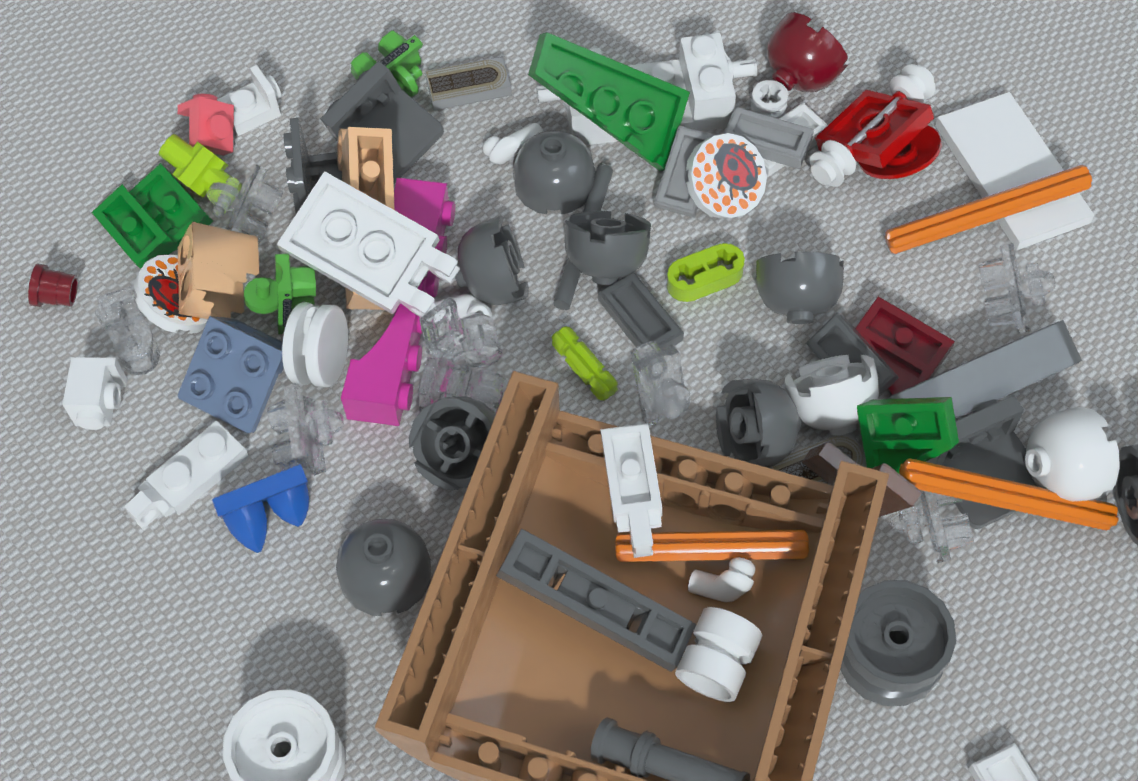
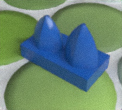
(245, 511)

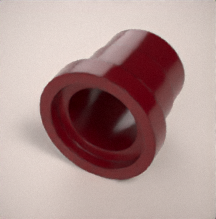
(51, 287)

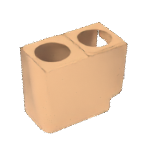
(213, 270)

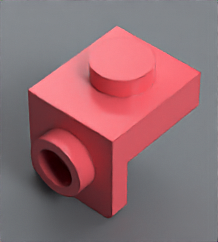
(209, 123)

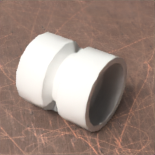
(716, 658)

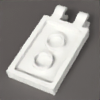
(366, 246)

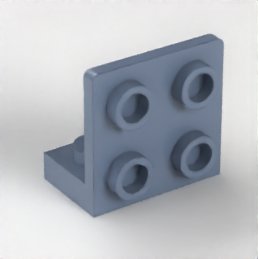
(233, 372)

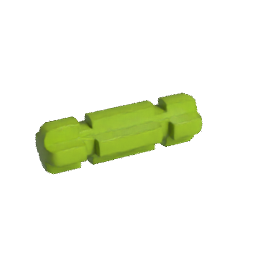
(584, 363)

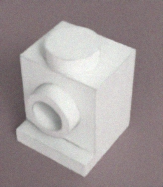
(93, 391)

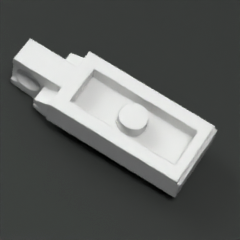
(187, 475)
(633, 484)

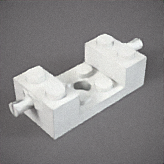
(700, 69)

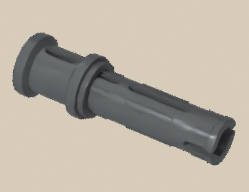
(647, 756)

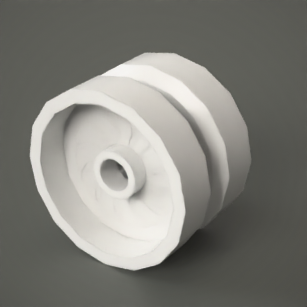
(278, 725)

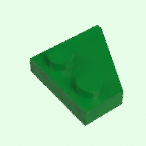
(906, 429)

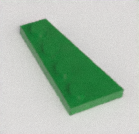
(615, 97)

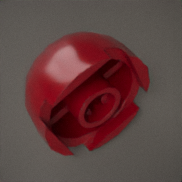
(803, 56)

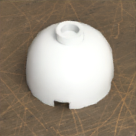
(831, 390)
(1073, 455)

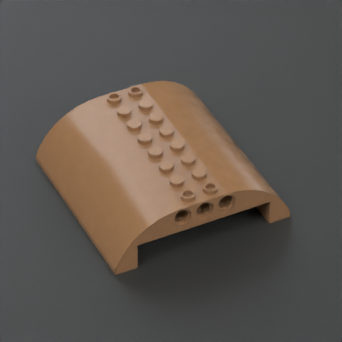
(519, 688)

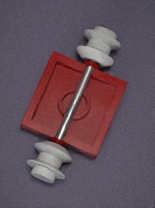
(874, 127)

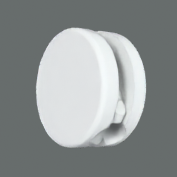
(315, 344)

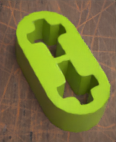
(705, 272)

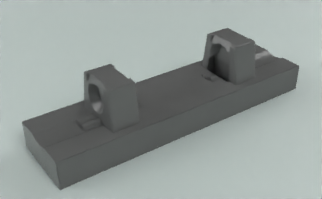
(596, 600)

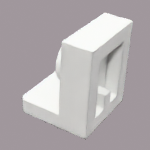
(255, 102)

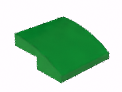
(150, 216)

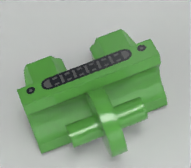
(400, 58)
(288, 289)

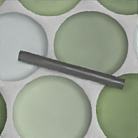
(594, 203)

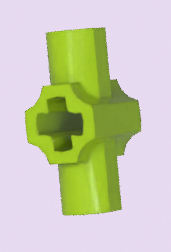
(194, 165)

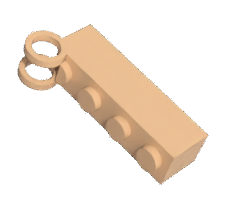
(366, 165)

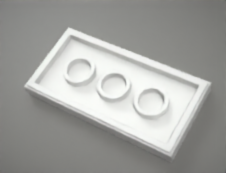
(1005, 151)

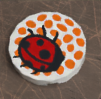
(726, 176)
(159, 295)

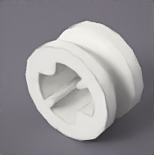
(769, 89)

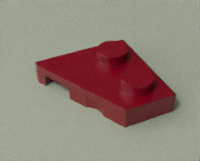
(904, 343)

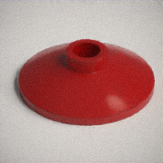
(911, 159)

